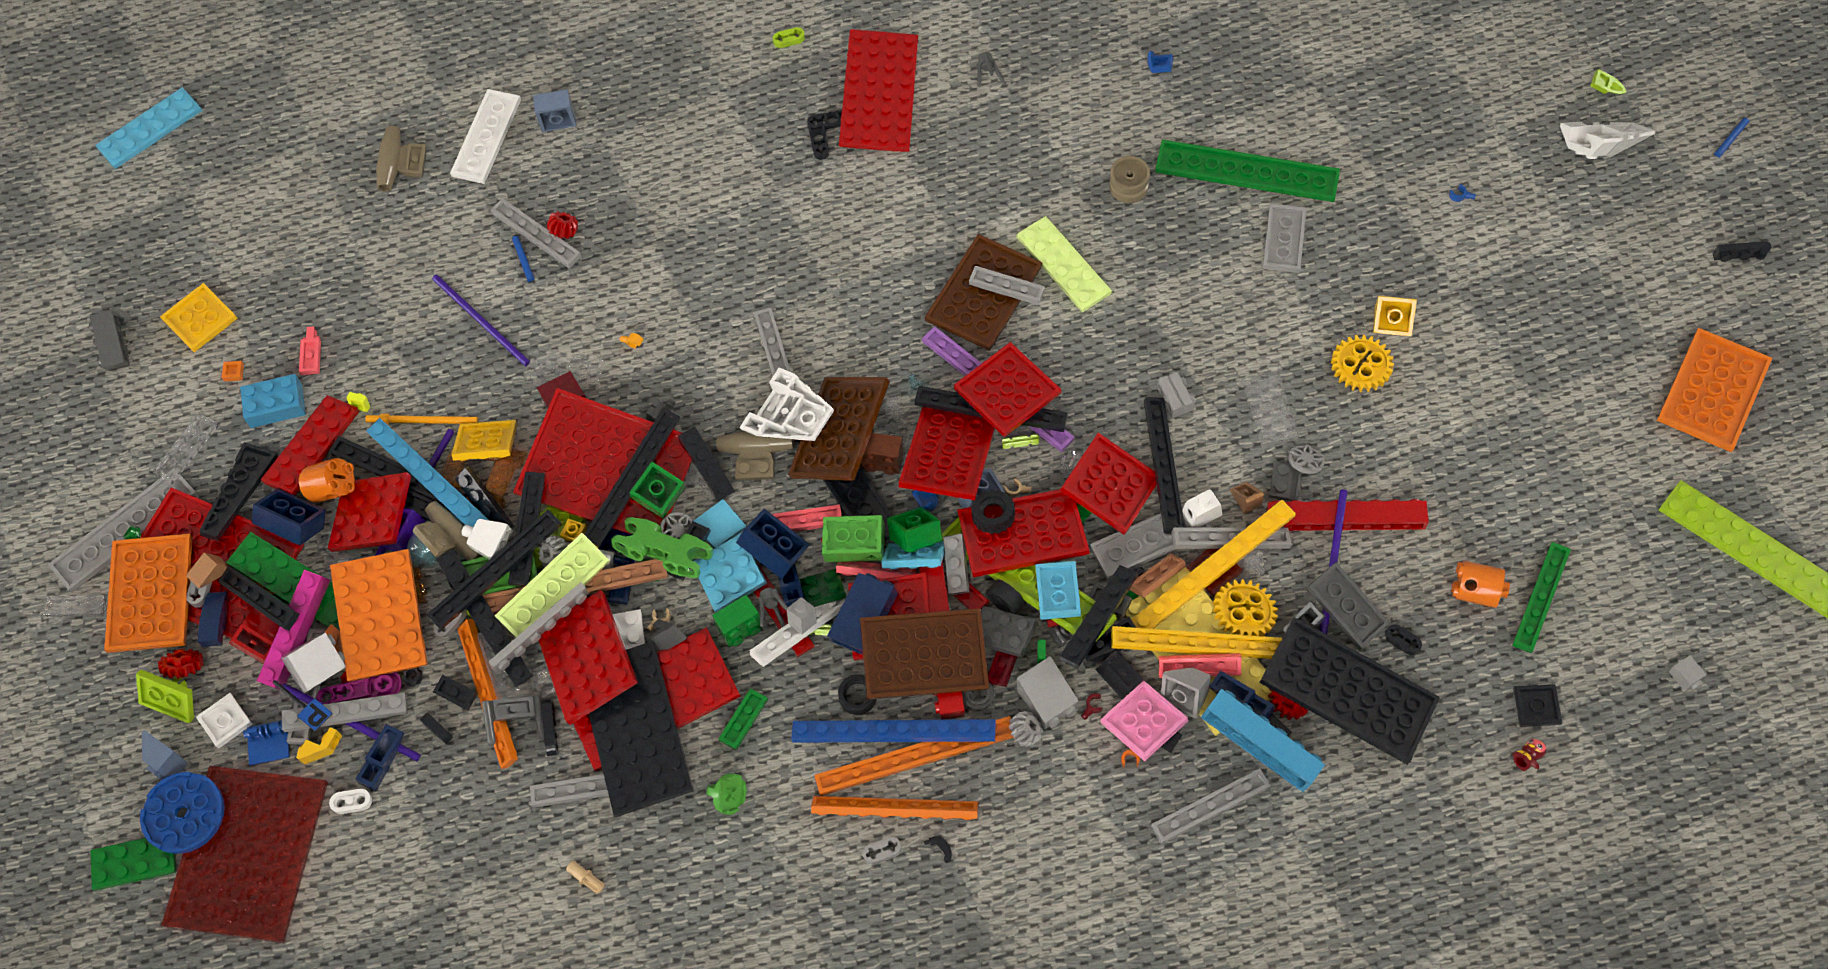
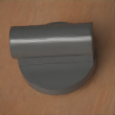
(1059, 635)

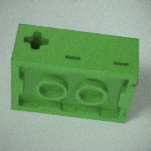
(853, 538)

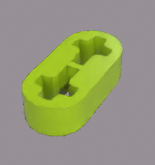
(788, 37)

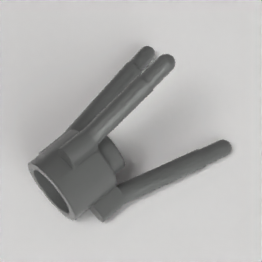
(987, 63)
(769, 598)

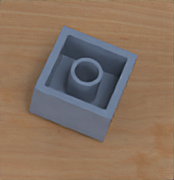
(554, 110)

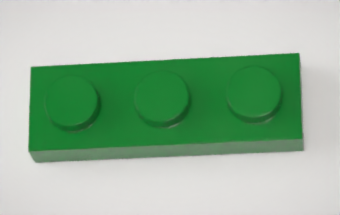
(743, 719)

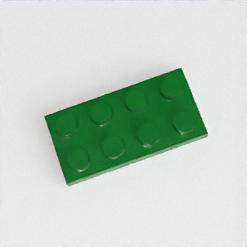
(129, 864)

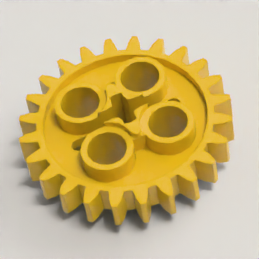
(1347, 354)
(1245, 609)

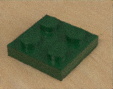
(823, 588)

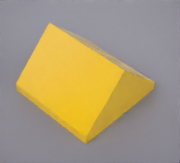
(1394, 315)

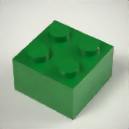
(657, 490)
(914, 529)
(737, 621)

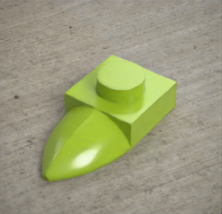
(1606, 83)

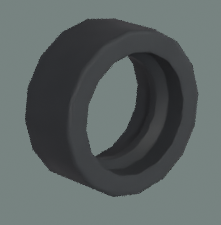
(1005, 597)
(854, 709)

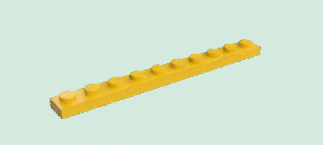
(1214, 566)
(1193, 642)

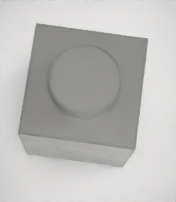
(801, 615)
(1688, 674)

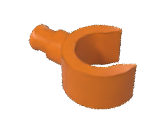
(1129, 752)

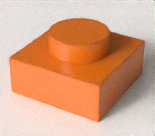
(232, 371)

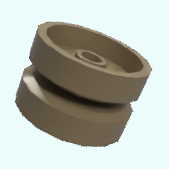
(1129, 179)

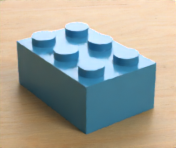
(272, 400)

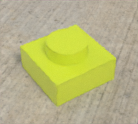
(359, 401)

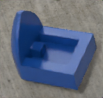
(1159, 63)
(926, 500)

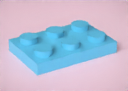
(897, 558)
(1058, 590)

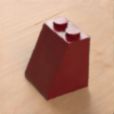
(564, 382)

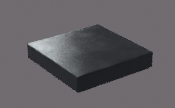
(1537, 705)

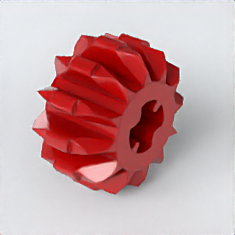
(562, 225)

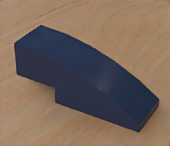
(791, 587)
(213, 619)
(1242, 693)
(380, 758)

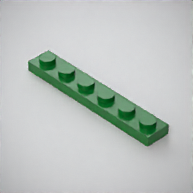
(1541, 597)

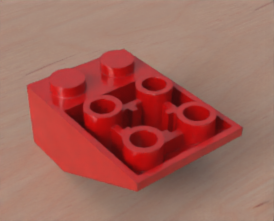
(255, 635)

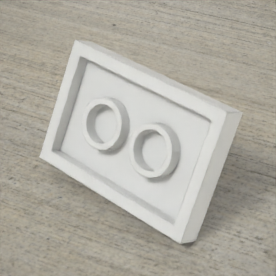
(630, 628)

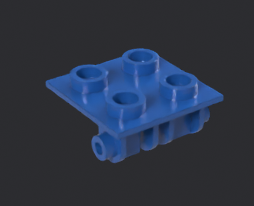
(266, 743)

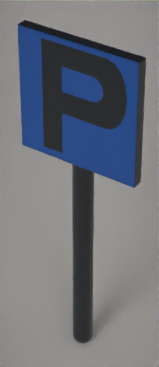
(313, 714)

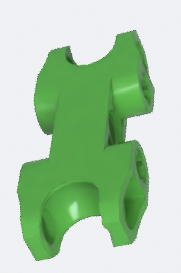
(651, 542)

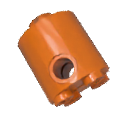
(327, 480)
(1486, 587)

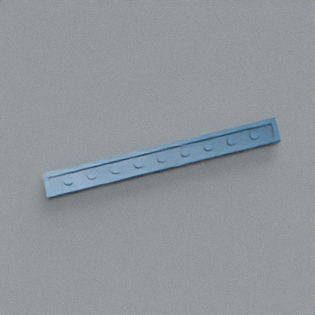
(425, 473)

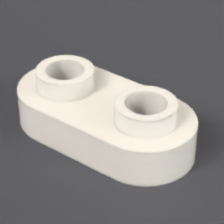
(351, 801)

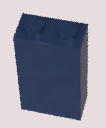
(865, 599)

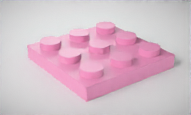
(1144, 720)

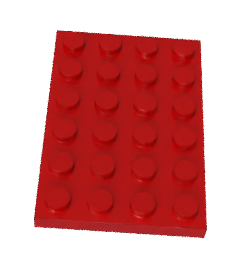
(947, 454)
(1043, 532)
(586, 658)

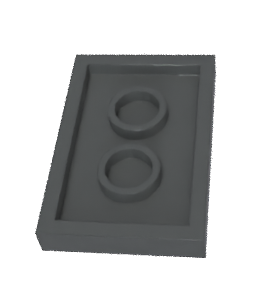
(1006, 631)

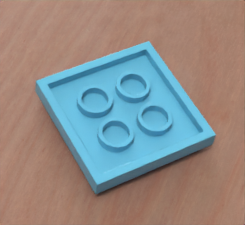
(729, 574)

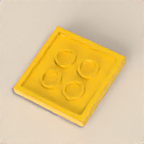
(198, 317)
(484, 440)

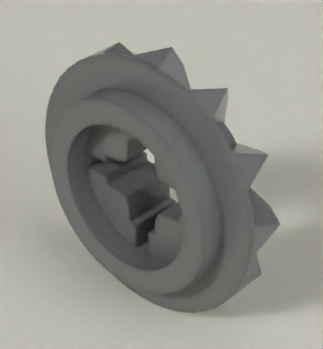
(980, 703)

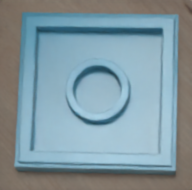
(722, 523)

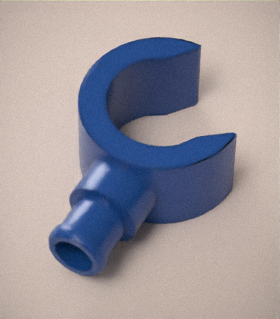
(1465, 195)

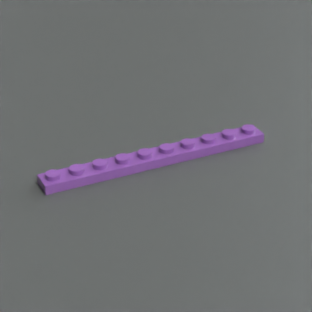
(966, 363)

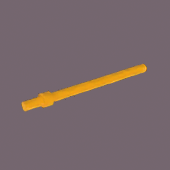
(387, 418)

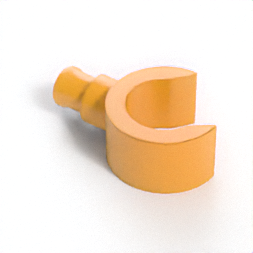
(632, 340)

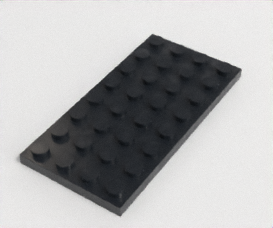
(1350, 690)
(641, 740)

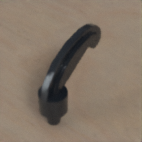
(942, 844)

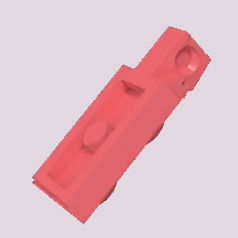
(310, 353)

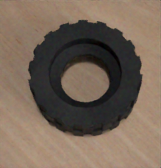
(994, 525)

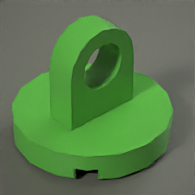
(728, 793)

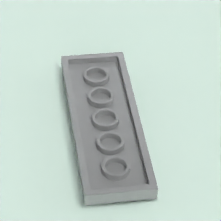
(1136, 547)

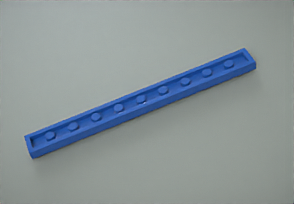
(894, 731)

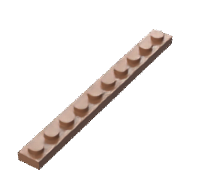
(603, 580)

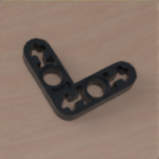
(819, 129)

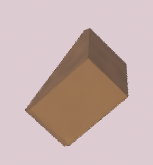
(1247, 496)
(207, 569)

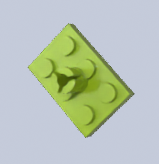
(165, 695)

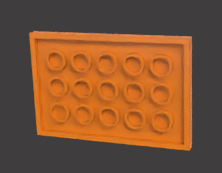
(1714, 389)
(148, 593)
(378, 615)

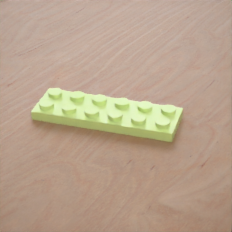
(1064, 264)
(575, 564)

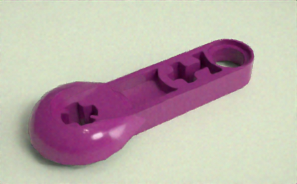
(363, 688)

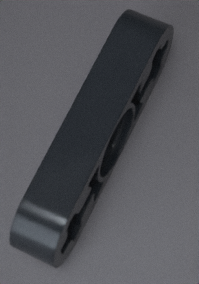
(549, 722)

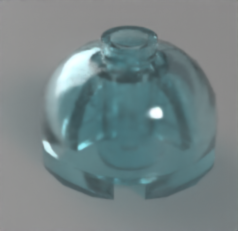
(420, 553)

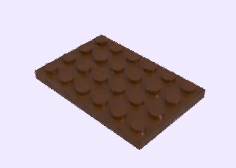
(974, 311)
(845, 436)
(923, 653)

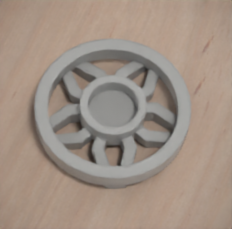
(1306, 459)
(677, 528)

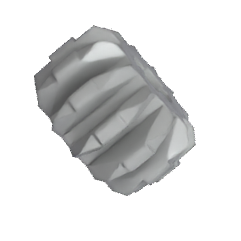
(550, 549)
(1025, 728)

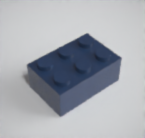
(288, 516)
(772, 543)

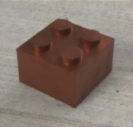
(883, 454)

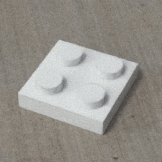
(224, 720)

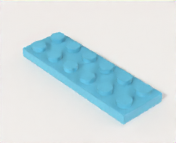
(148, 128)

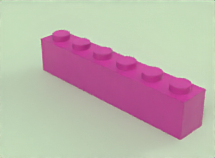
(306, 602)

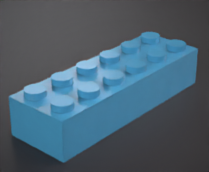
(1263, 740)

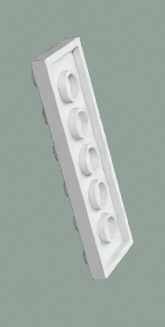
(485, 136)

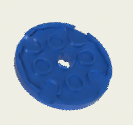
(203, 816)

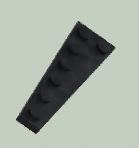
(242, 481)

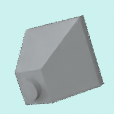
(1186, 689)

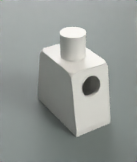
(1203, 509)
(487, 537)

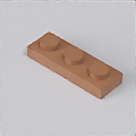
(1157, 575)

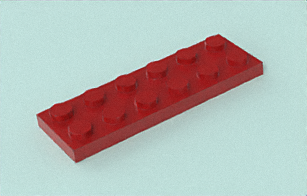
(310, 444)

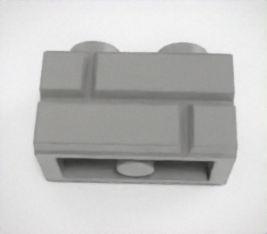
(1175, 394)

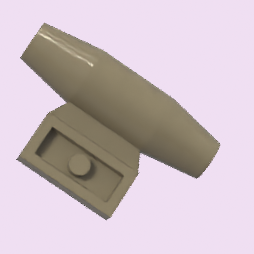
(396, 158)
(754, 453)
(443, 533)

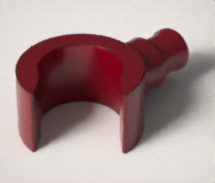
(1089, 710)

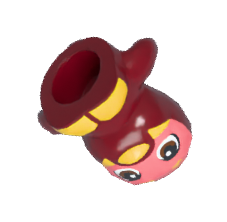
(1530, 753)

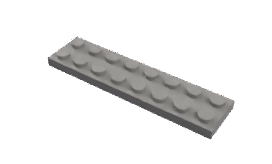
(94, 549)

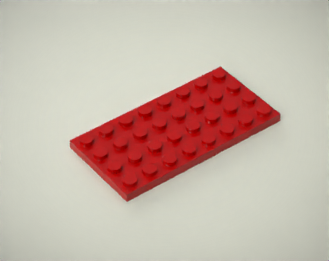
(878, 91)
(695, 684)

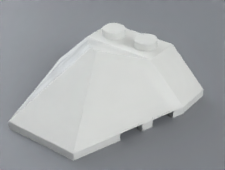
(1603, 139)
(789, 411)

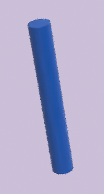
(1733, 135)
(522, 257)

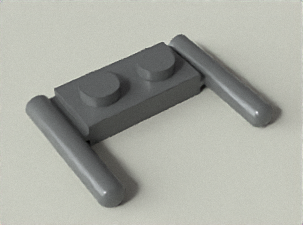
(509, 710)

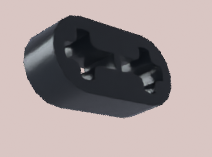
(1402, 643)
(436, 728)

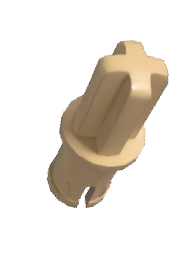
(585, 877)

